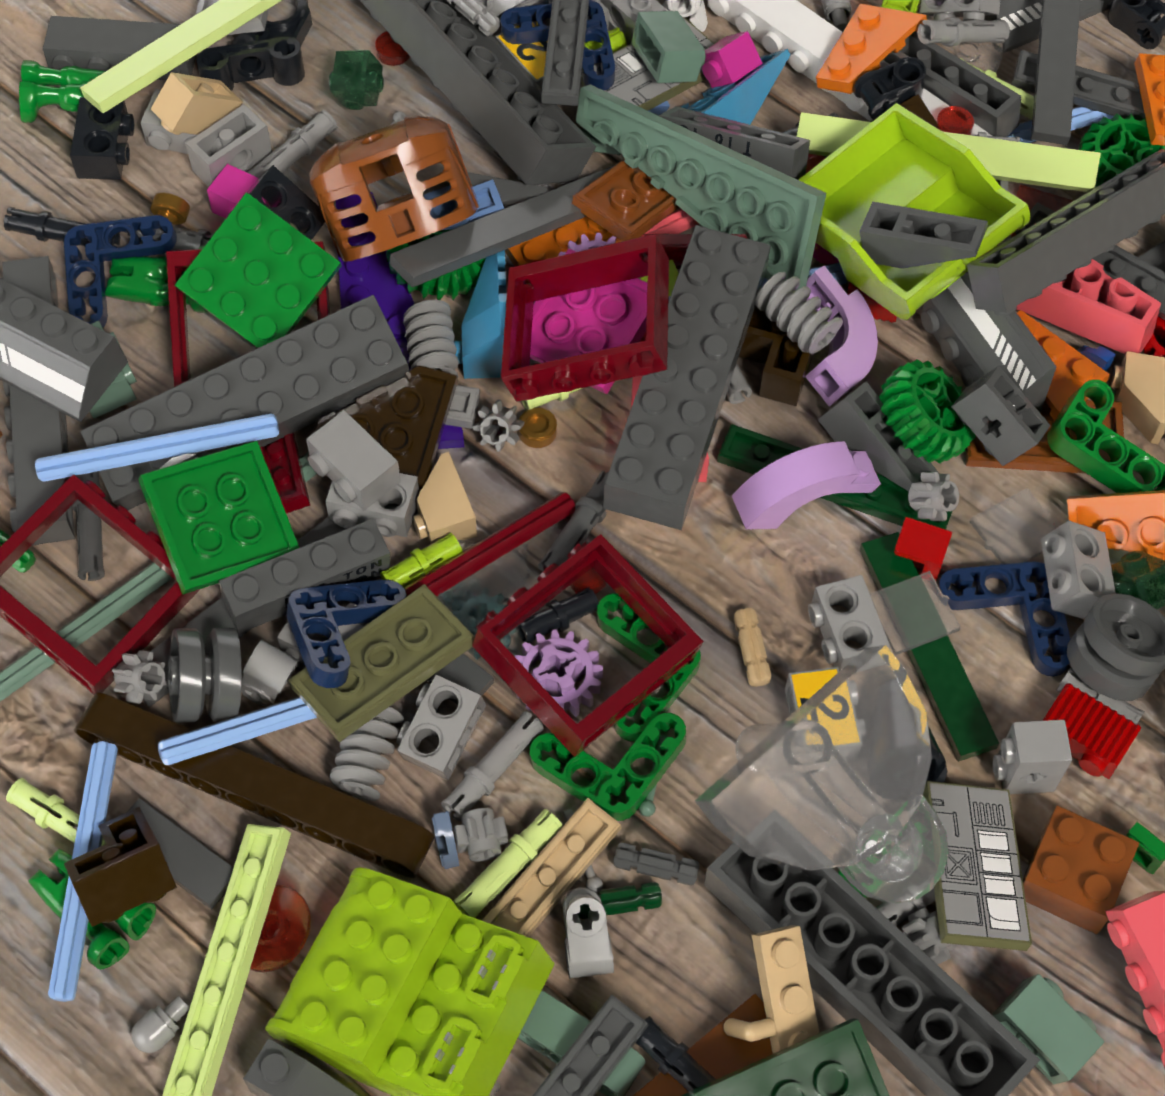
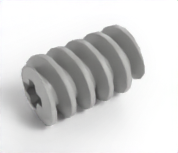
(796, 314)
(431, 336)
(362, 756)

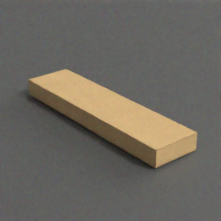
(554, 870)

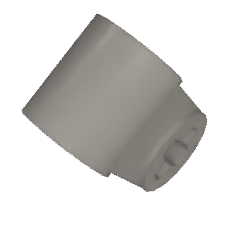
(266, 674)
(586, 940)

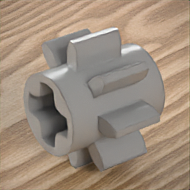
(506, 418)
(933, 496)
(139, 676)
(481, 834)
(924, 933)

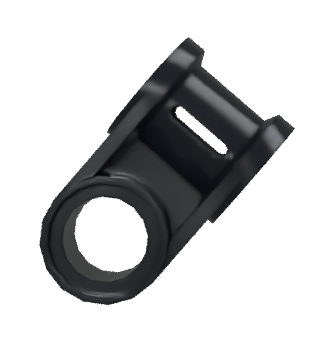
(1139, 20)
(891, 85)

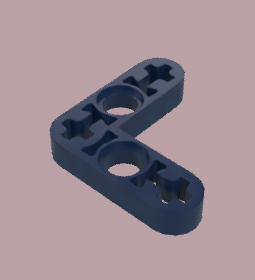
(595, 31)
(100, 250)
(1018, 593)
(309, 615)

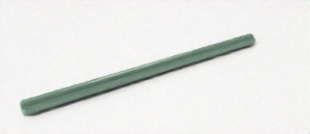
(96, 618)

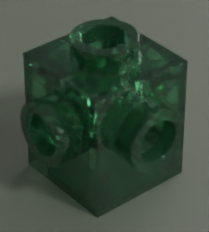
(356, 79)
(1141, 577)

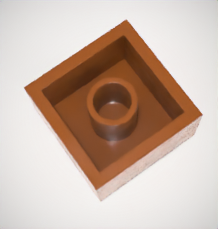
(1078, 869)

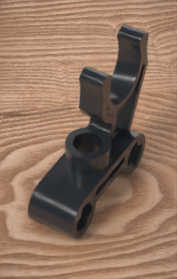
(261, 53)

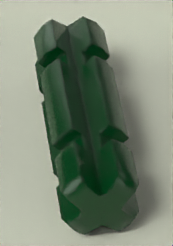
(627, 899)

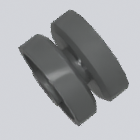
(1119, 647)
(204, 674)

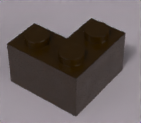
(783, 360)
(122, 871)

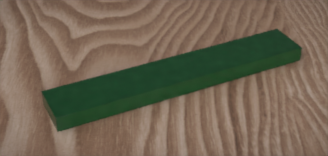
(754, 451)
(936, 663)

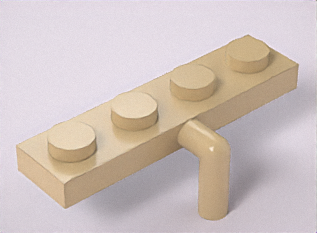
(784, 991)

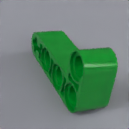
(1093, 435)

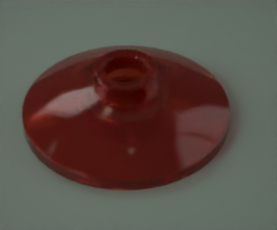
(292, 915)

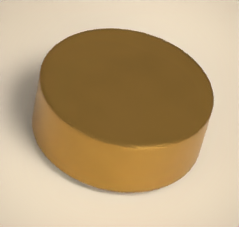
(171, 207)
(539, 428)

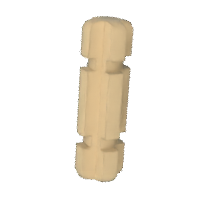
(752, 647)

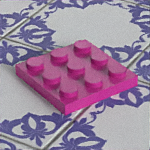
(589, 321)

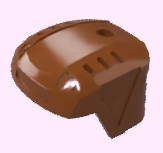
(380, 154)

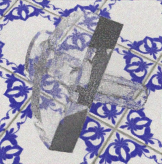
(840, 785)

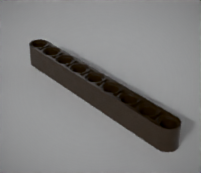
(262, 788)

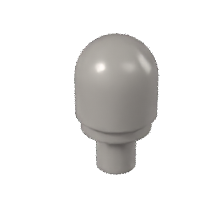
(837, 12)
(158, 1026)

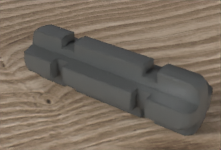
(656, 864)

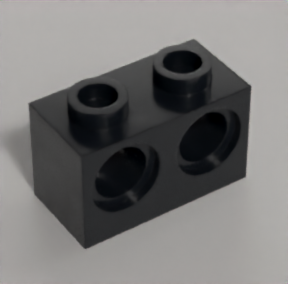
(101, 141)
(288, 201)

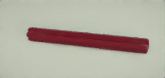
(495, 545)

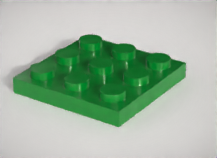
(258, 273)
(218, 515)

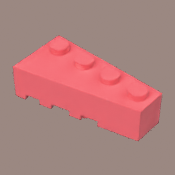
(1098, 308)
(1140, 934)

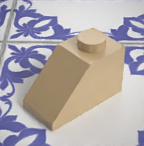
(193, 103)
(1142, 392)
(444, 505)

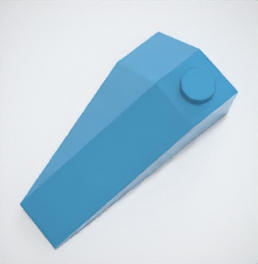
(744, 97)
(485, 322)

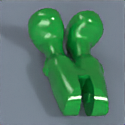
(36, 93)
(142, 281)
(106, 944)

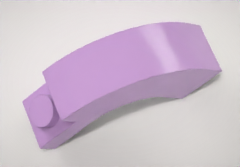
(854, 345)
(800, 478)

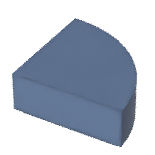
(445, 840)

